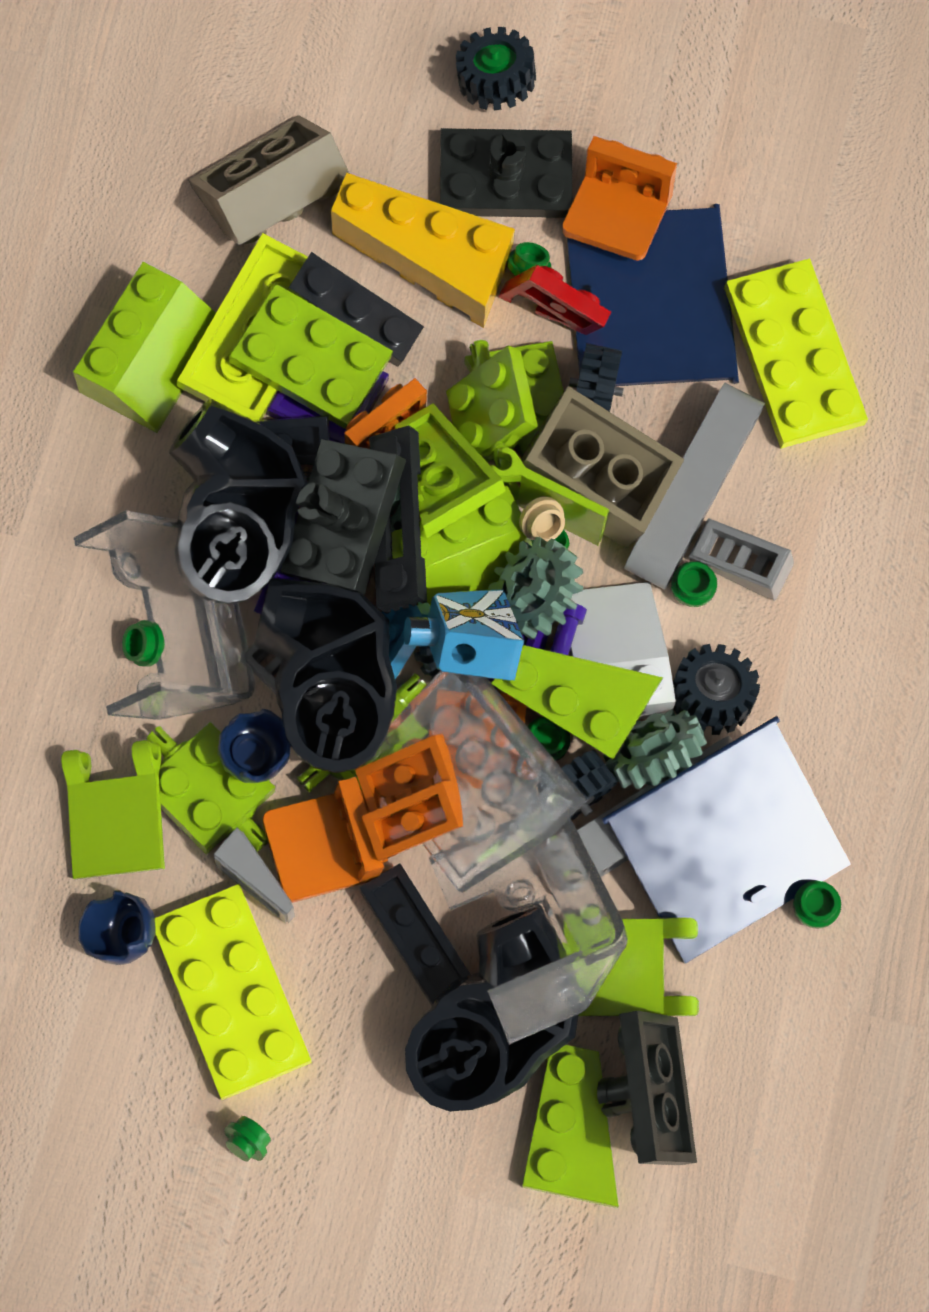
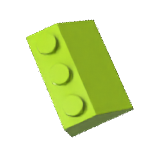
(144, 348)
(470, 549)

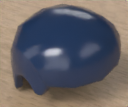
(254, 746)
(117, 928)

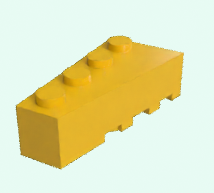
(426, 242)

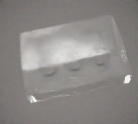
(505, 777)

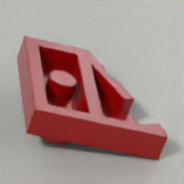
(557, 299)

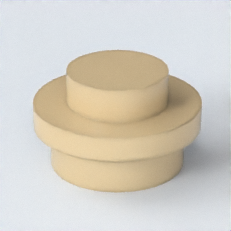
(542, 519)

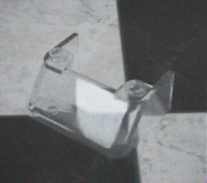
(204, 641)
(583, 917)

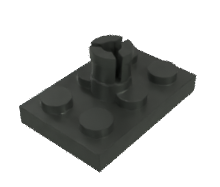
(506, 172)
(343, 515)
(652, 1089)

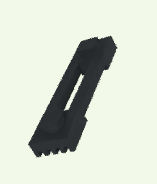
(404, 578)

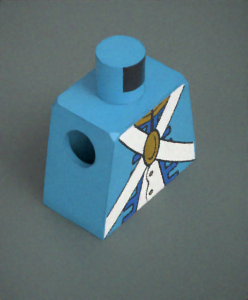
(469, 634)

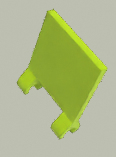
(581, 514)
(117, 819)
(638, 974)

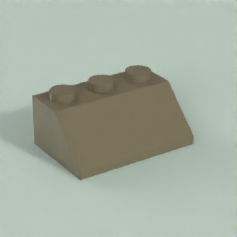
(271, 179)
(604, 462)

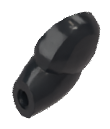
(239, 508)
(333, 671)
(459, 1047)

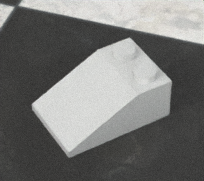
(625, 633)

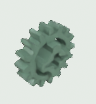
(539, 584)
(657, 749)

